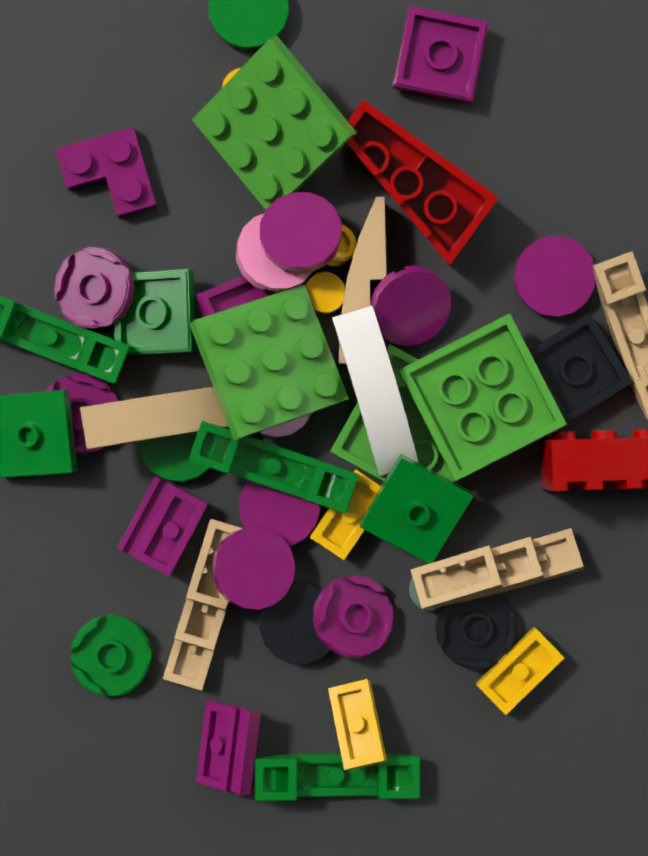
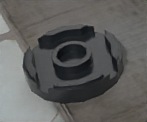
(289, 626)
(476, 631)

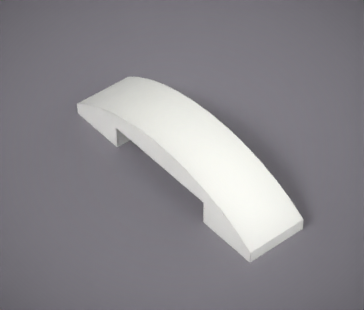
(375, 387)

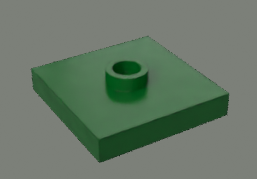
(159, 314)
(36, 434)
(415, 509)

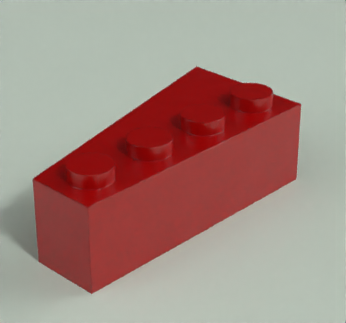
(424, 184)
(595, 461)

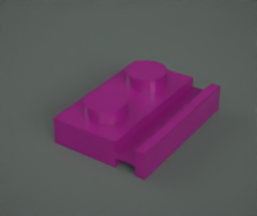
(162, 526)
(228, 747)

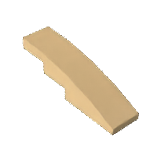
(367, 263)
(150, 417)
(496, 569)
(200, 617)

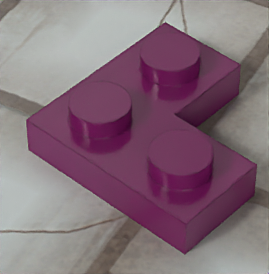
(110, 158)

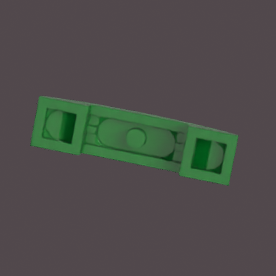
(61, 341)
(274, 467)
(323, 774)

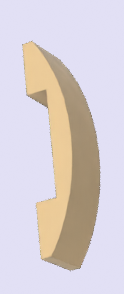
(627, 316)

